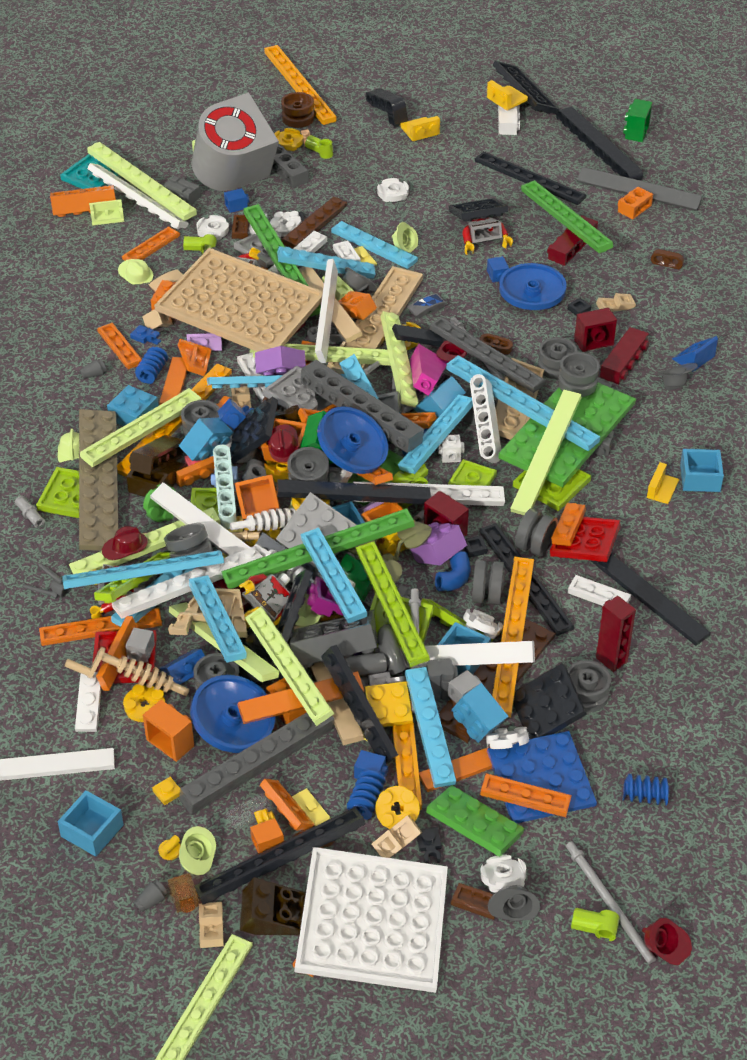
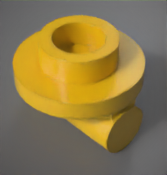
(263, 815)
(170, 848)

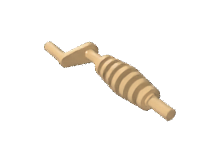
(137, 671)

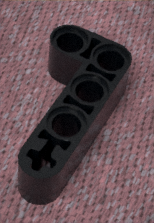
(390, 103)

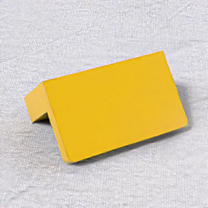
(662, 486)

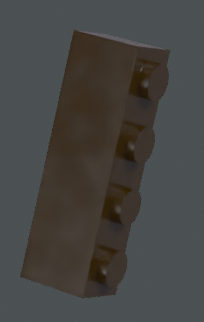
(156, 455)

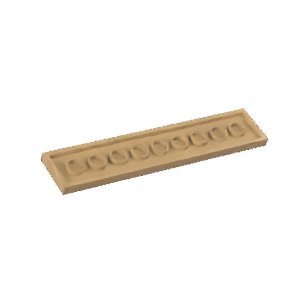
(389, 297)

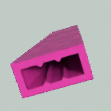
(426, 369)

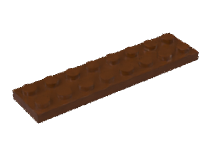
(487, 674)

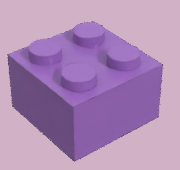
(278, 360)
(441, 545)

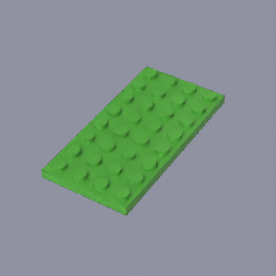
(595, 412)

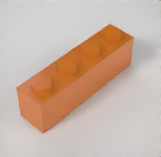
(78, 200)

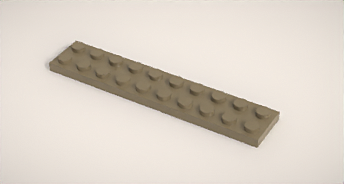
(97, 484)

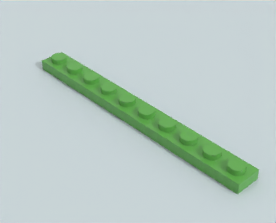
(567, 217)
(271, 243)
(337, 541)

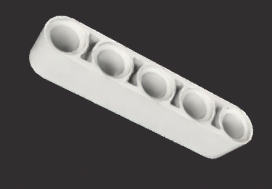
(480, 412)

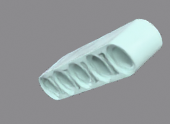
(224, 485)

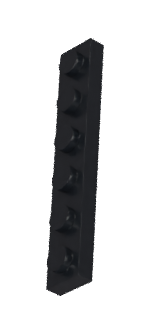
(294, 603)
(358, 703)

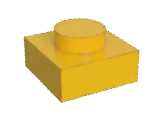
(166, 790)

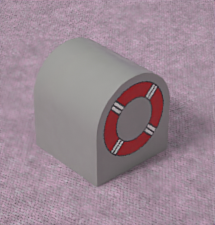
(233, 145)

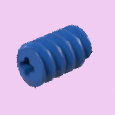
(151, 365)
(646, 789)
(366, 792)

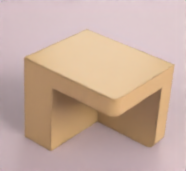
(156, 319)

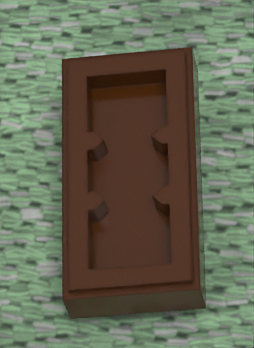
(240, 227)
(472, 900)

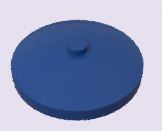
(532, 286)
(352, 440)
(218, 717)

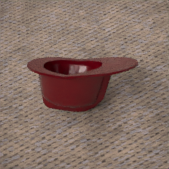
(449, 351)
(283, 442)
(124, 543)
(667, 941)

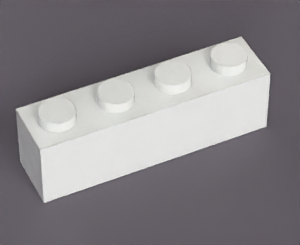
(509, 120)

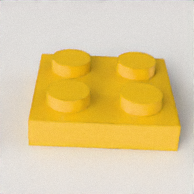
(390, 703)

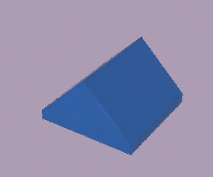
(698, 352)

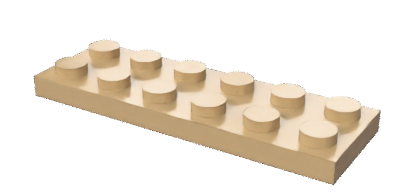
(508, 418)

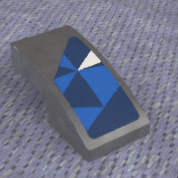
(426, 304)

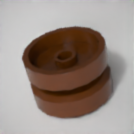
(297, 109)

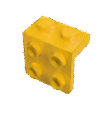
(506, 96)
(421, 128)

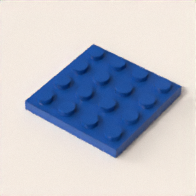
(548, 764)

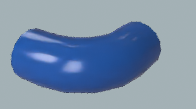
(457, 576)

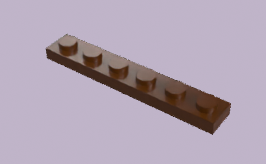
(314, 222)

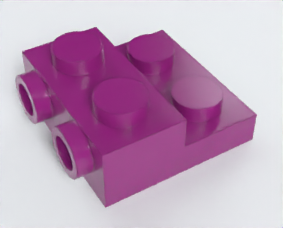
(321, 598)

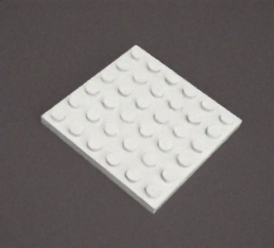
(372, 920)

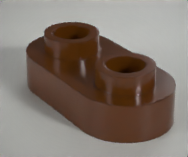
(667, 259)
(499, 343)

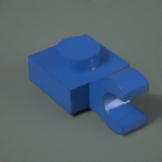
(145, 334)

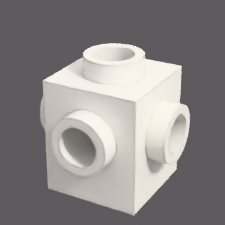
(451, 449)

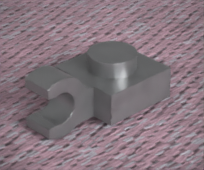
(384, 678)

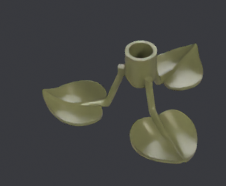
(412, 538)

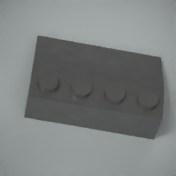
(314, 640)

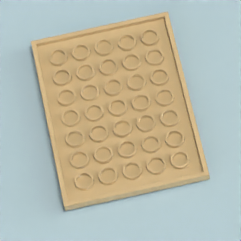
(239, 301)

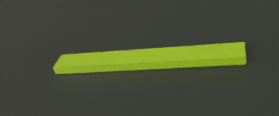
(392, 604)

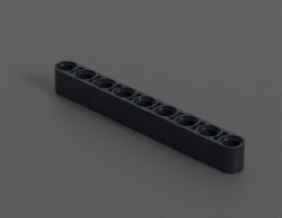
(598, 143)

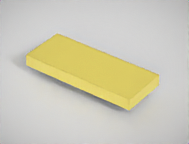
(364, 255)
(311, 807)

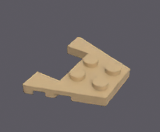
(232, 603)

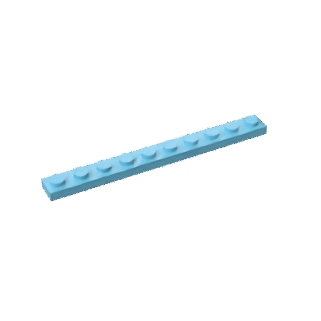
(522, 402)

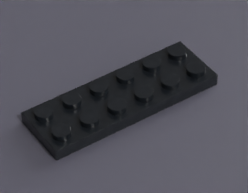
(522, 83)

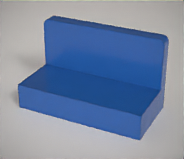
(183, 667)

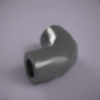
(253, 469)
(390, 647)
(367, 663)

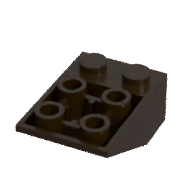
(142, 483)
(271, 909)

